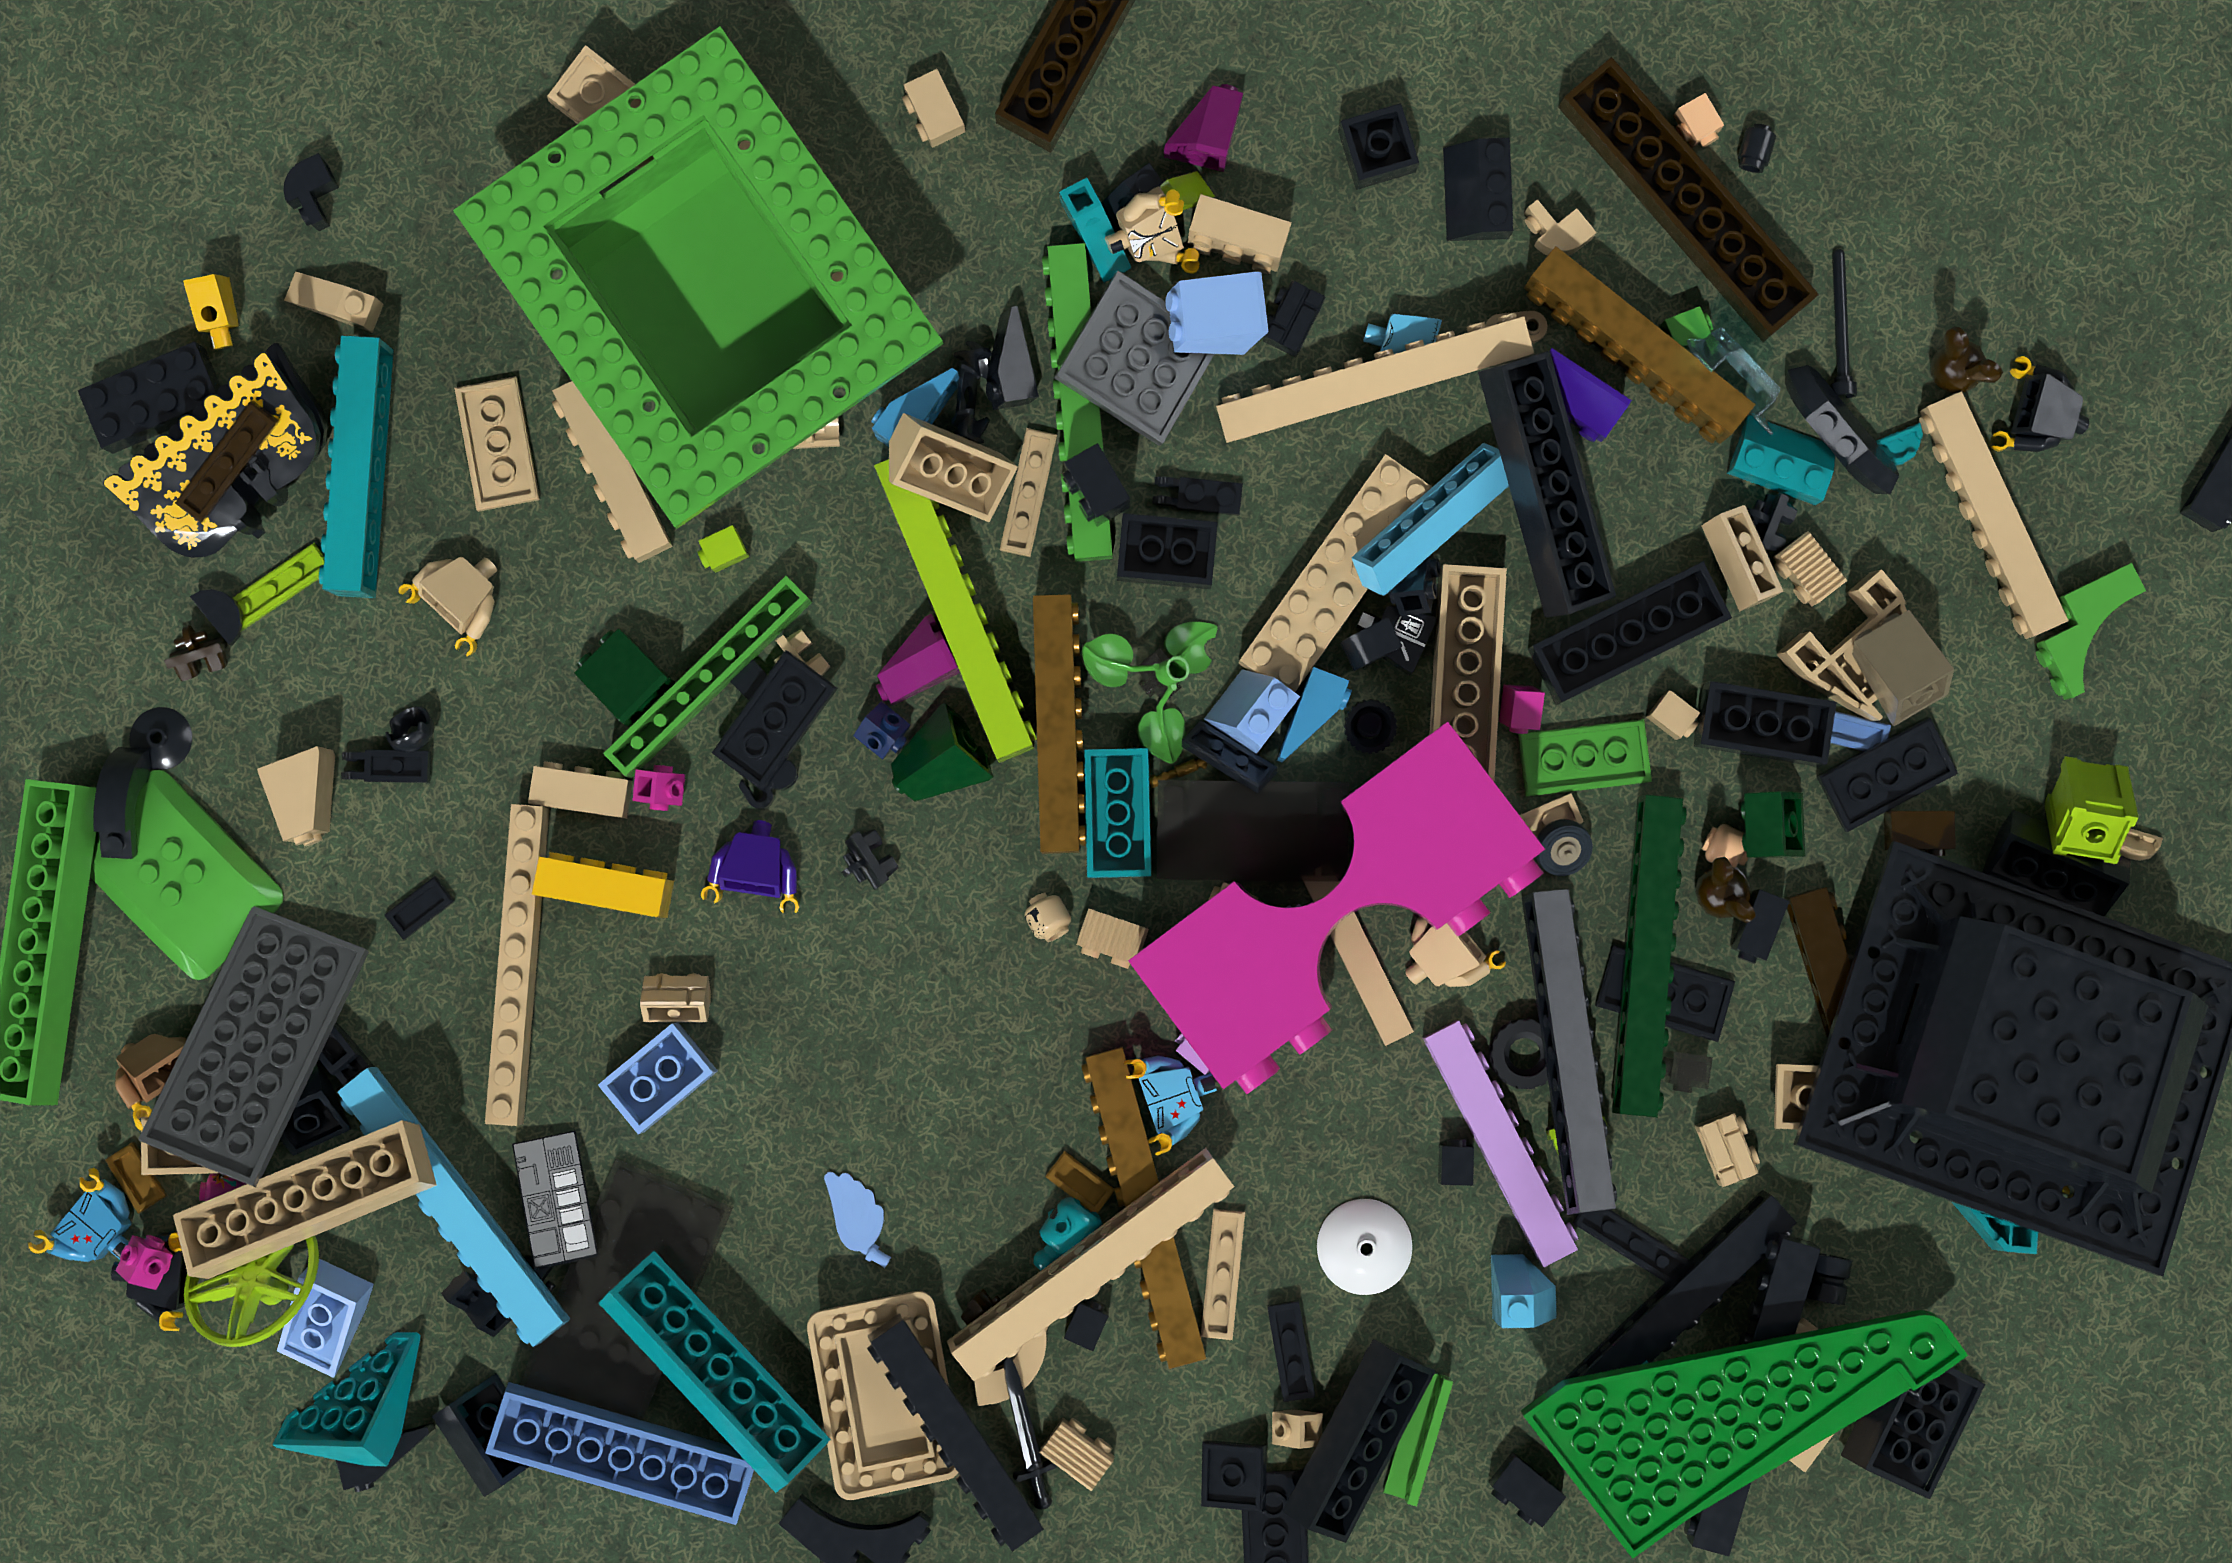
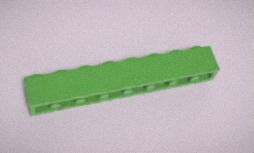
(707, 677)

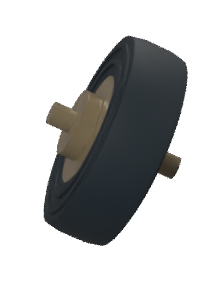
(1566, 847)

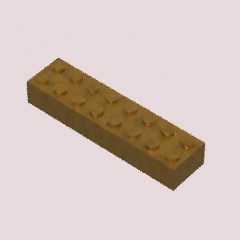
(1637, 346)
(1056, 724)

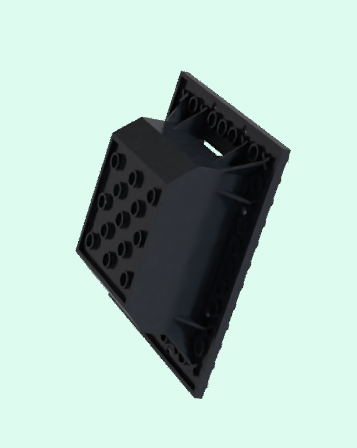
(2029, 1060)

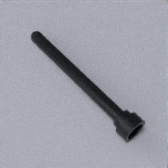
(1843, 382)

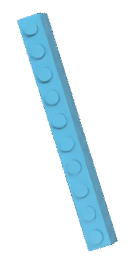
(463, 1217)

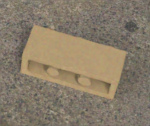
(1742, 558)
(580, 790)

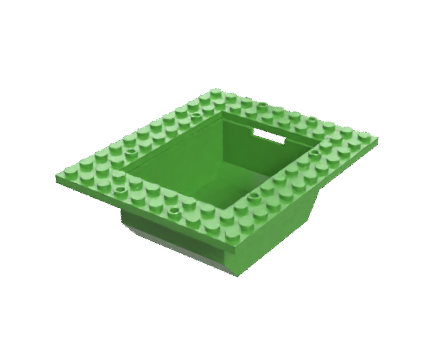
(698, 277)

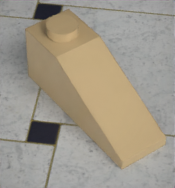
(334, 301)

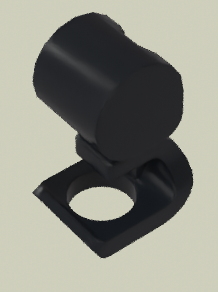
(782, 780)

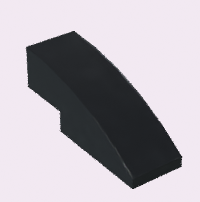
(343, 1056)

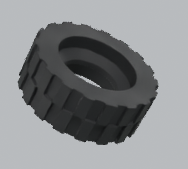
(1500, 1058)

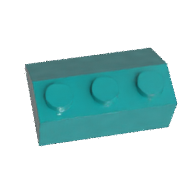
(1783, 461)

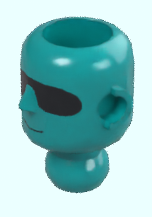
(1064, 1229)

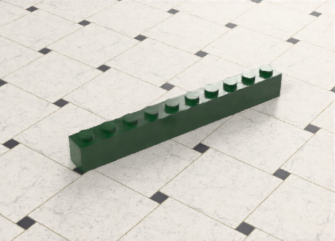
(1648, 956)

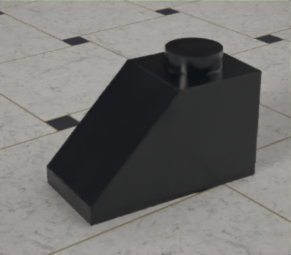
(1140, 182)

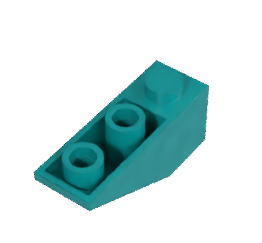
(1092, 227)

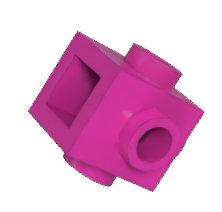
(665, 787)
(144, 1261)

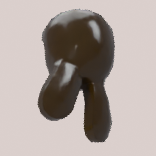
(1961, 364)
(1725, 892)

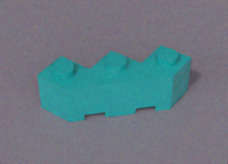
(1999, 1233)

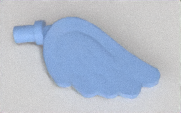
(856, 1216)

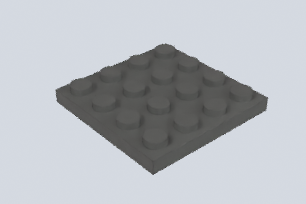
(1130, 363)

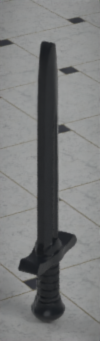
(1033, 1464)

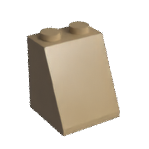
(301, 794)

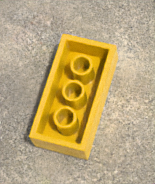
(603, 887)

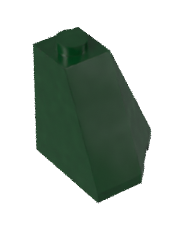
(940, 758)

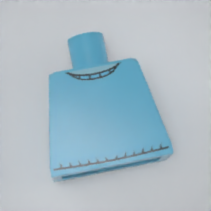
(1402, 331)

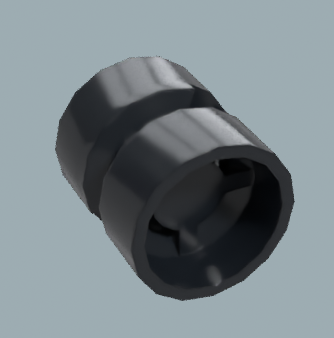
(1828, 1279)

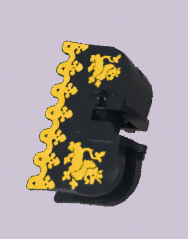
(161, 474)

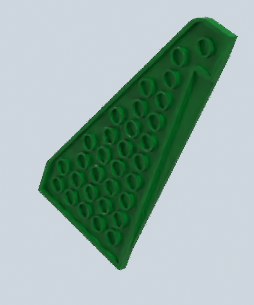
(1694, 1428)

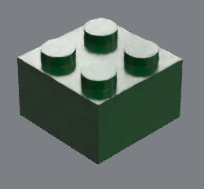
(1773, 824)

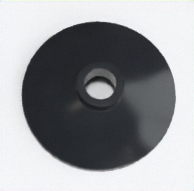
(175, 737)

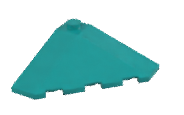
(360, 1415)

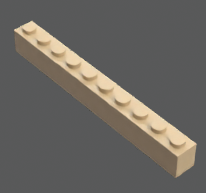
(1375, 379)
(516, 967)
(1090, 1265)

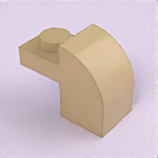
(1567, 235)

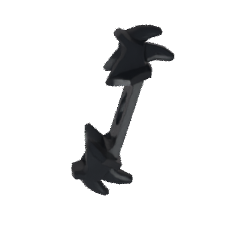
(973, 365)

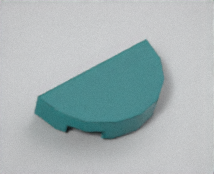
(1902, 444)

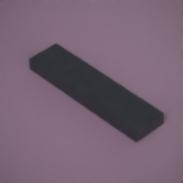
(1632, 1243)

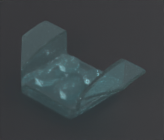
(1722, 346)

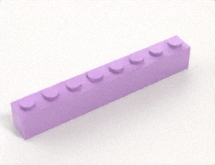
(1500, 1143)

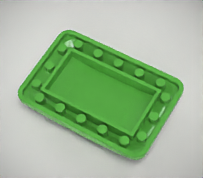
(187, 881)

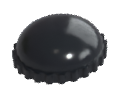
(1367, 718)

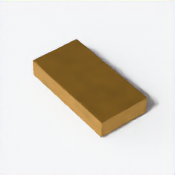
(1080, 1182)
(140, 1189)

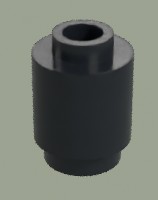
(1756, 148)

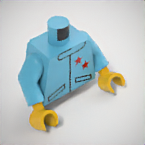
(1171, 1097)

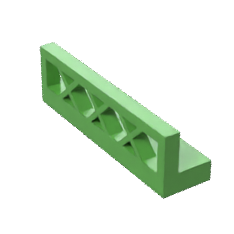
(1417, 1443)

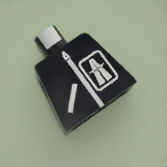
(1412, 632)

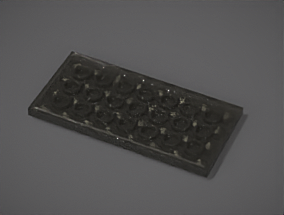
(591, 1354)

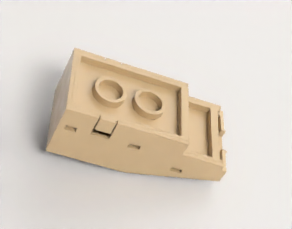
(588, 87)

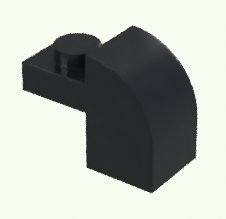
(305, 184)
(1371, 644)
(478, 1305)

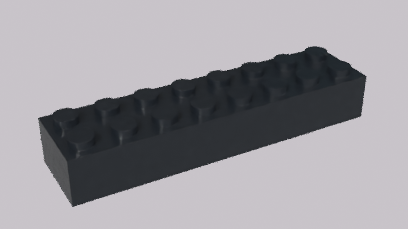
(1547, 484)

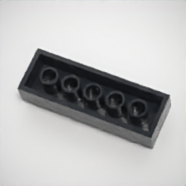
(1629, 633)
(1359, 1441)

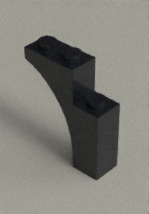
(838, 1539)

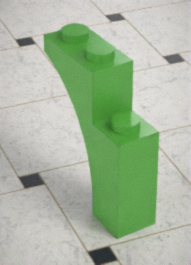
(2085, 612)

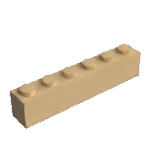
(615, 477)

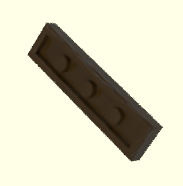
(227, 461)

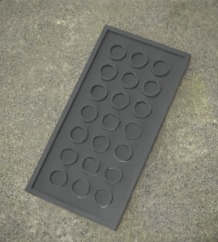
(254, 1046)

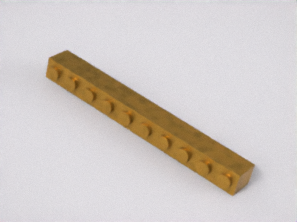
(1136, 1175)

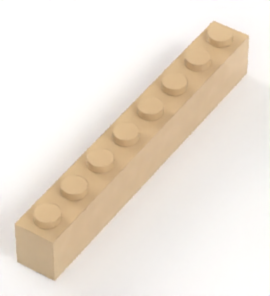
(1992, 515)

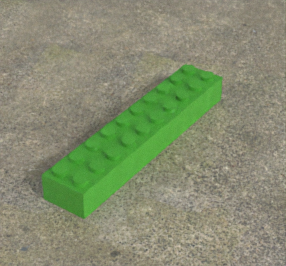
(43, 937)

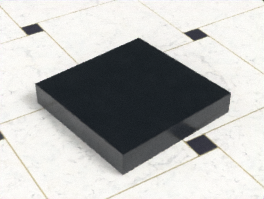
(1234, 1475)

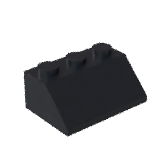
(1478, 190)
(468, 1427)

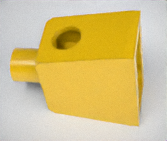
(214, 292)

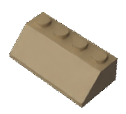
(948, 468)

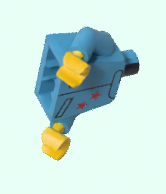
(91, 1225)

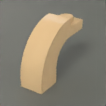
(1028, 1361)

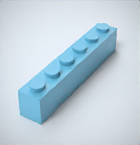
(1431, 520)

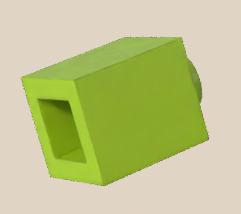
(722, 549)

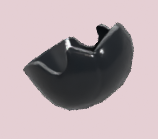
(401, 724)

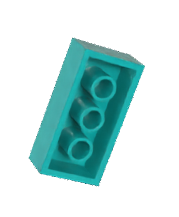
(1117, 813)

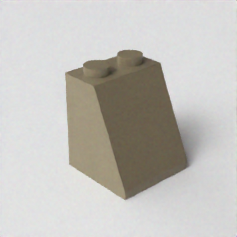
(1902, 666)

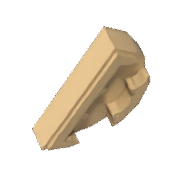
(2140, 845)

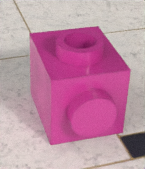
(1521, 708)

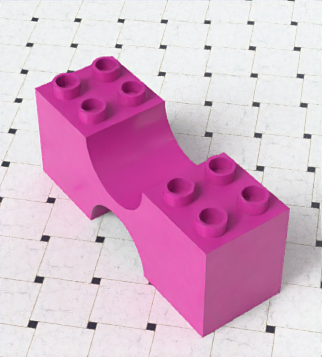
(1425, 840)

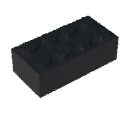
(149, 397)
(1765, 724)

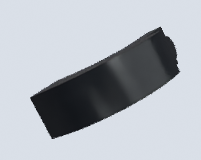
(116, 800)

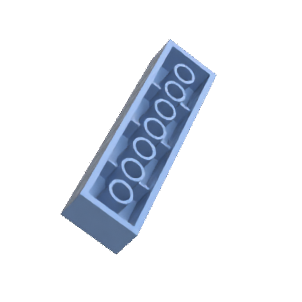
(620, 1453)

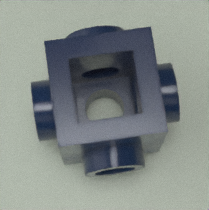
(882, 731)

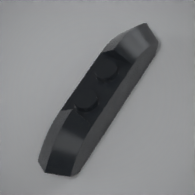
(1841, 430)

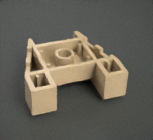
(1836, 671)

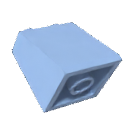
(1217, 314)
(1252, 709)

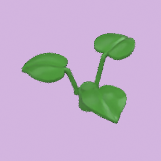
(1108, 663)

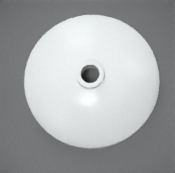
(1345, 1233)

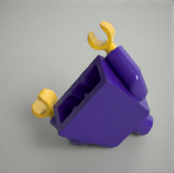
(753, 866)

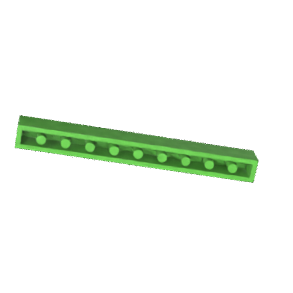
(1078, 416)

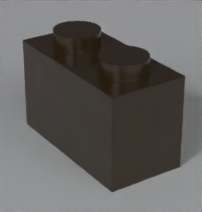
(1921, 830)

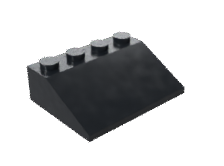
(1910, 1432)

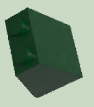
(623, 677)

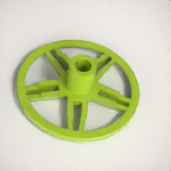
(249, 1285)

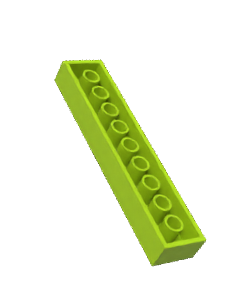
(961, 619)

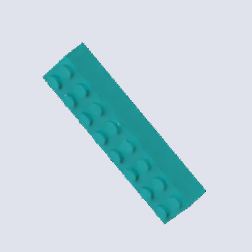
(356, 467)
(714, 1371)

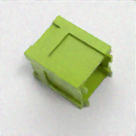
(2091, 810)

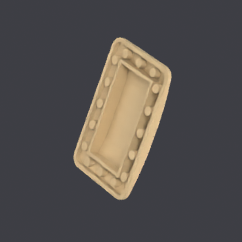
(872, 1433)

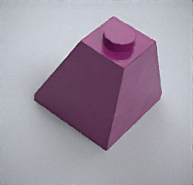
(1208, 130)
(917, 664)

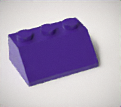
(1588, 400)

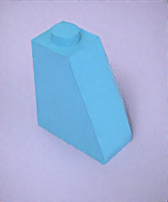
(1520, 1293)

